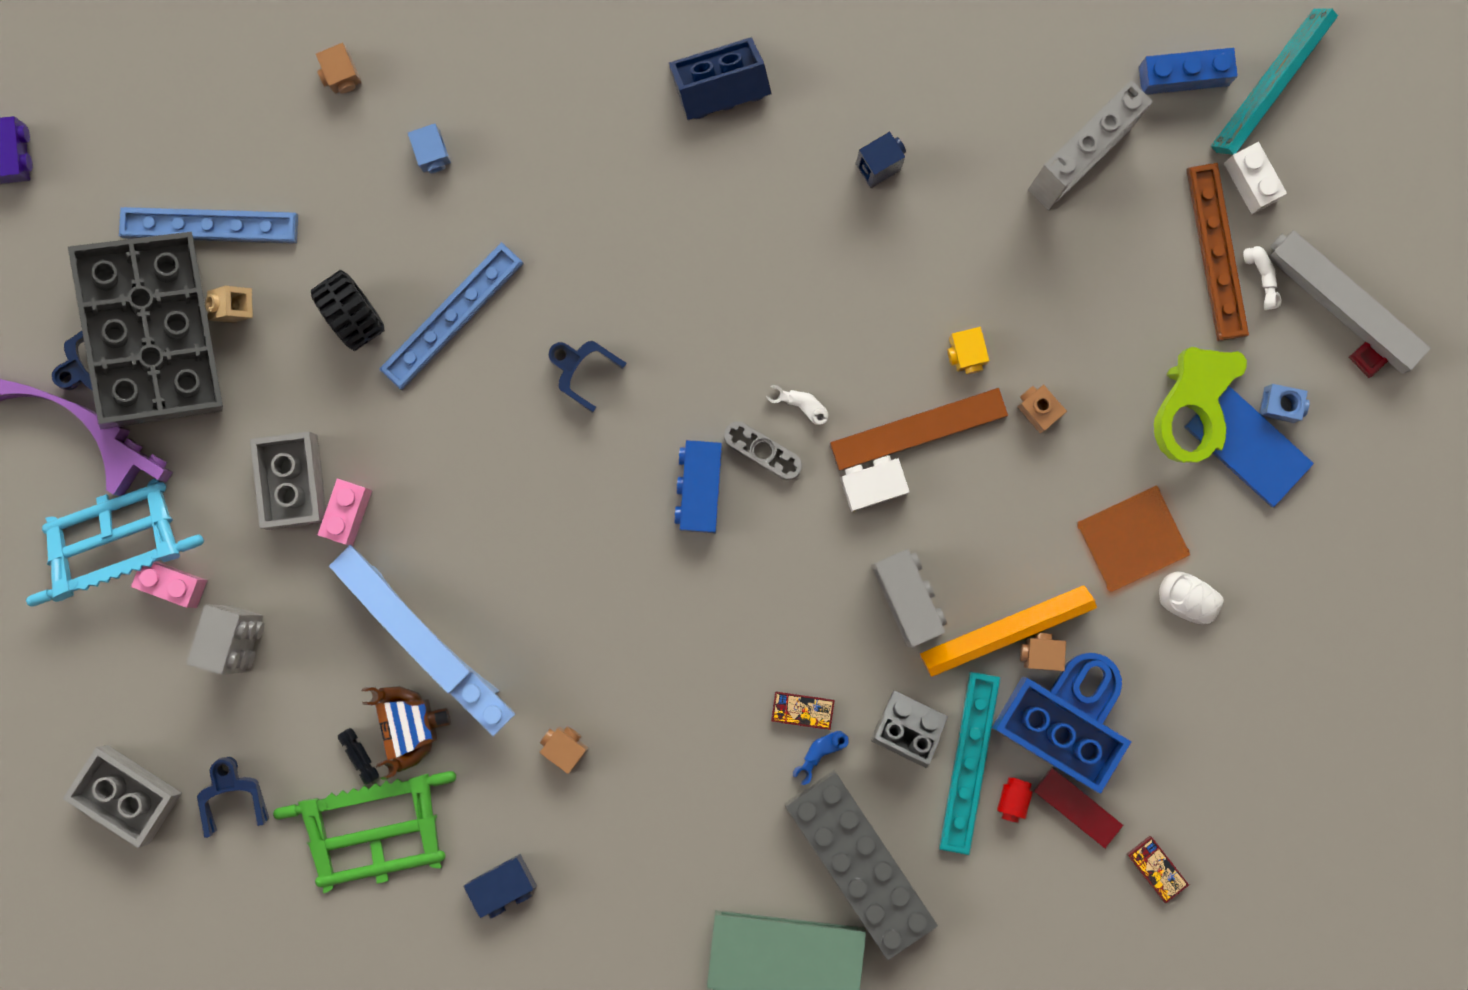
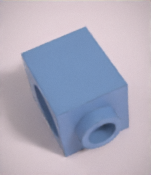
(429, 148)
(1272, 408)

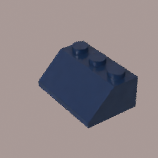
(720, 78)

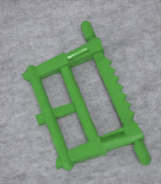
(321, 845)

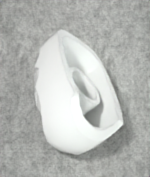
(1190, 598)

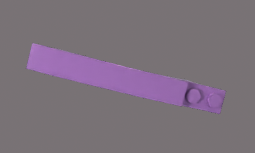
(120, 456)

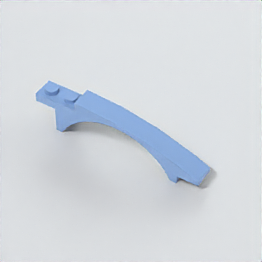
(441, 663)

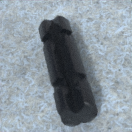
(358, 756)

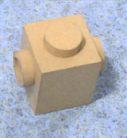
(229, 304)

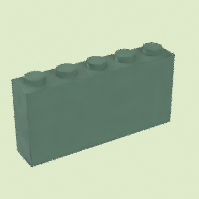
(784, 954)

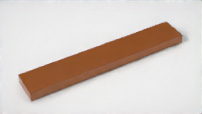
(1217, 252)
(919, 429)

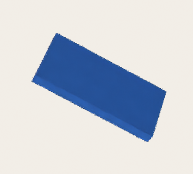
(1255, 449)

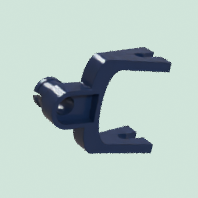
(571, 362)
(72, 366)
(225, 782)

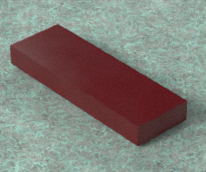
(1078, 807)

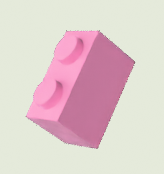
(344, 512)
(170, 584)

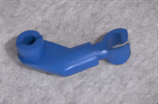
(820, 747)

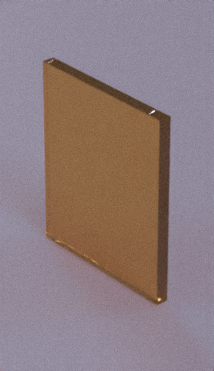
(1133, 538)

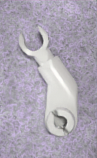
(1267, 270)
(807, 402)

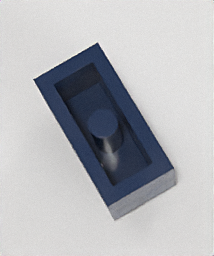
(881, 159)
(500, 886)

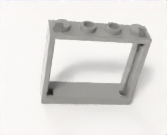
(1089, 145)

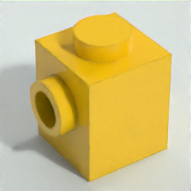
(968, 350)

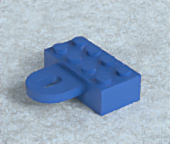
(1065, 724)

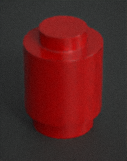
(1015, 800)

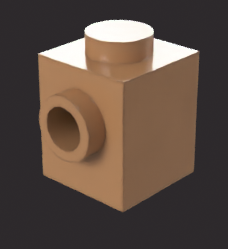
(338, 69)
(1041, 407)
(1043, 653)
(563, 748)

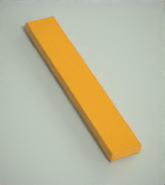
(1008, 630)

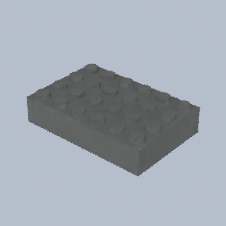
(145, 329)

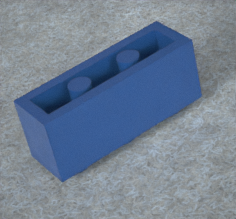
(1188, 71)
(699, 486)

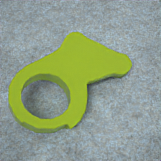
(1199, 384)

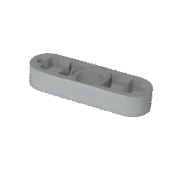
(740, 445)

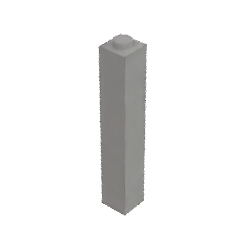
(1348, 301)

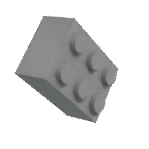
(288, 480)
(909, 598)
(225, 639)
(122, 796)

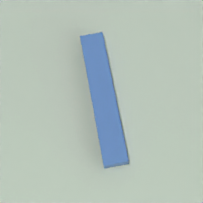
(210, 224)
(451, 316)

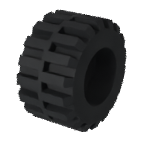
(347, 310)

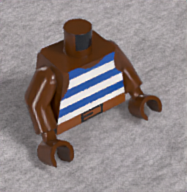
(405, 726)

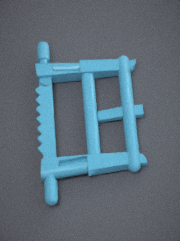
(58, 552)

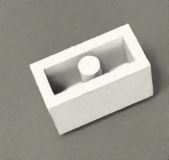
(1255, 178)
(874, 484)

